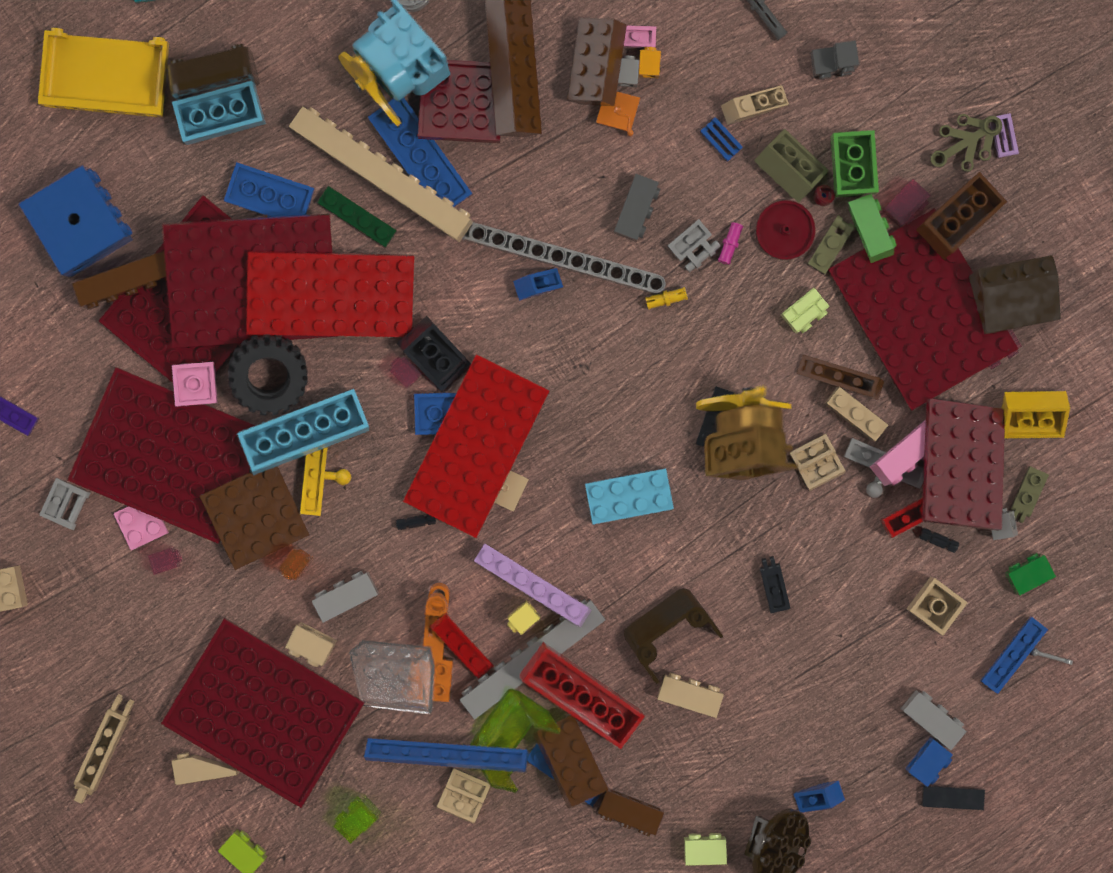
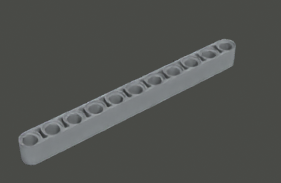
(568, 255)

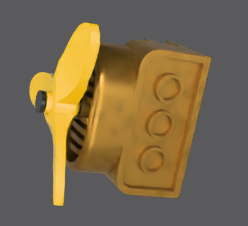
(747, 436)

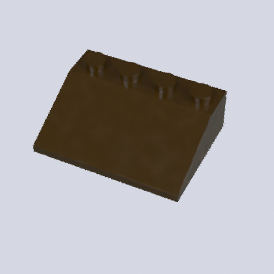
(1017, 294)

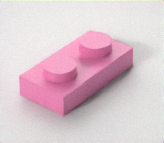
(640, 36)

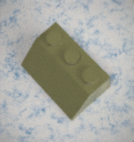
(791, 165)

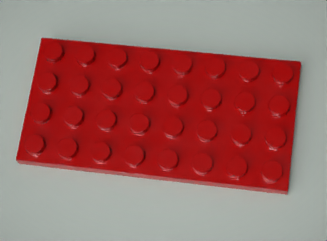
(329, 294)
(476, 446)

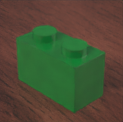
(1030, 573)

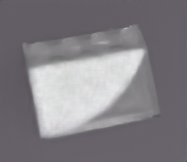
(394, 675)

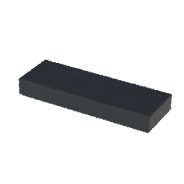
(953, 797)

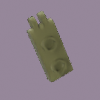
(1028, 493)

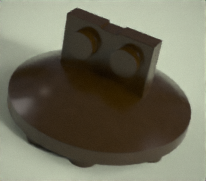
(777, 841)

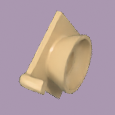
(511, 491)

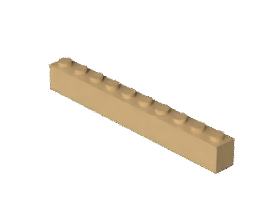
(381, 174)

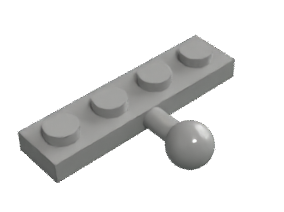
(867, 455)

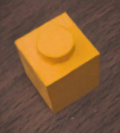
(649, 63)

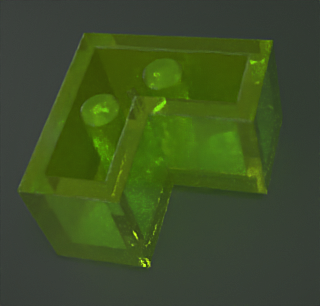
(357, 819)

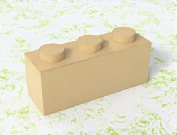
(856, 414)
(690, 694)

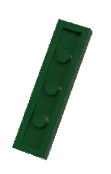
(357, 216)

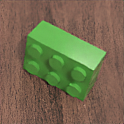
(854, 163)

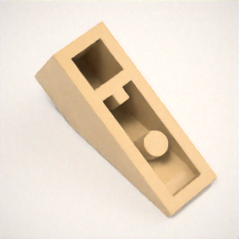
(197, 768)

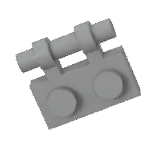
(689, 241)

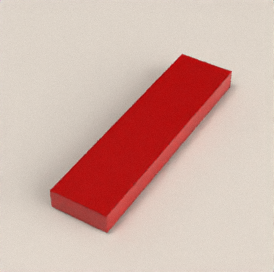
(461, 645)

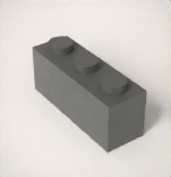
(637, 208)

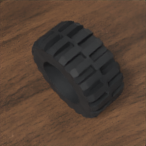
(274, 399)

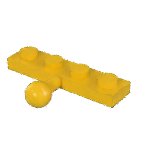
(314, 481)

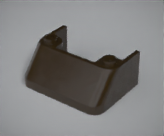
(212, 71)
(662, 618)

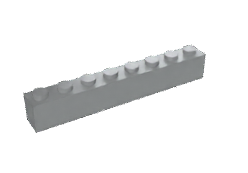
(506, 675)

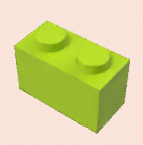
(243, 852)

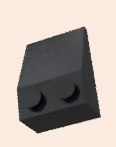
(434, 353)

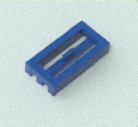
(710, 126)

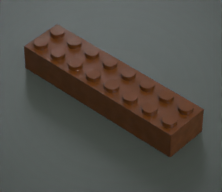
(513, 68)

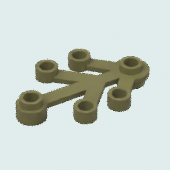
(969, 139)

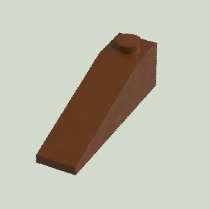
(840, 376)

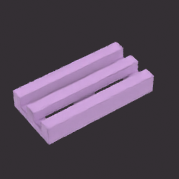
(1004, 139)

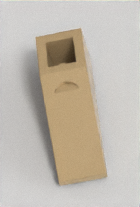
(754, 104)

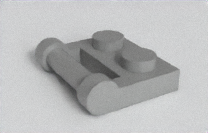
(58, 501)

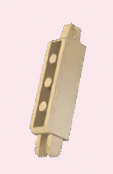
(102, 749)

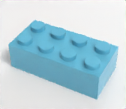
(218, 112)
(629, 496)

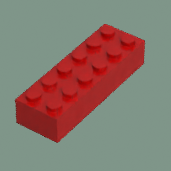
(581, 695)

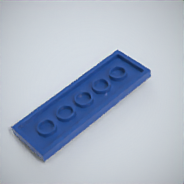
(419, 156)

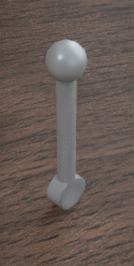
(1035, 652)

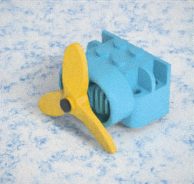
(396, 57)

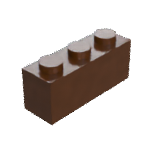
(630, 812)

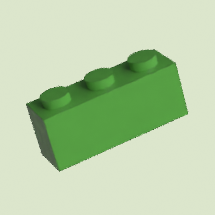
(872, 227)

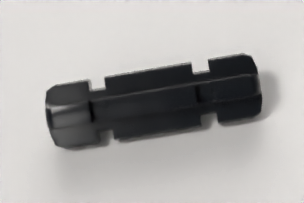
(416, 521)
(939, 540)

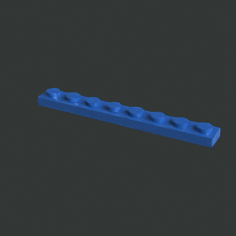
(446, 755)

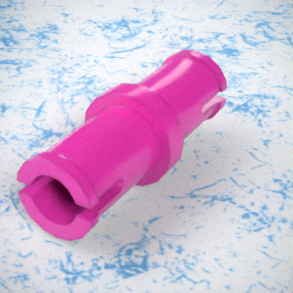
(730, 243)

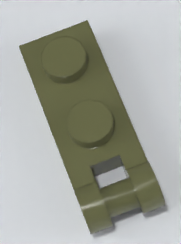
(830, 245)

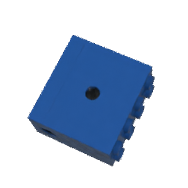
(55, 218)

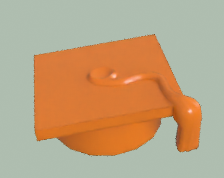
(621, 115)

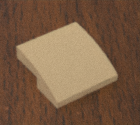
(817, 462)
(463, 796)

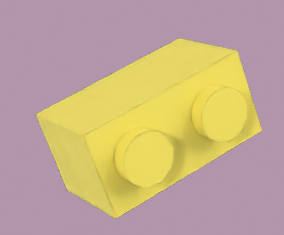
(523, 617)

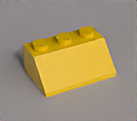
(1035, 414)

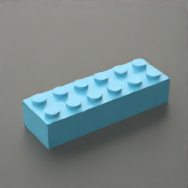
(303, 431)

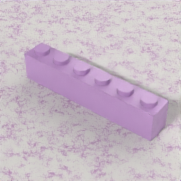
(532, 585)

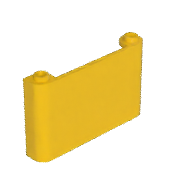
(103, 74)

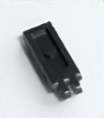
(774, 586)

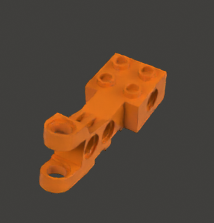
(437, 606)

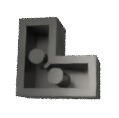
(839, 59)

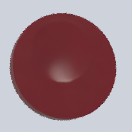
(785, 230)

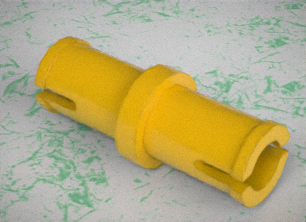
(666, 298)

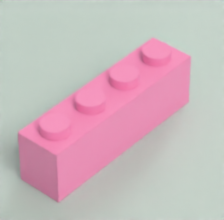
(901, 457)

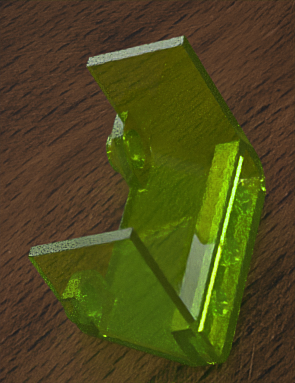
(507, 728)

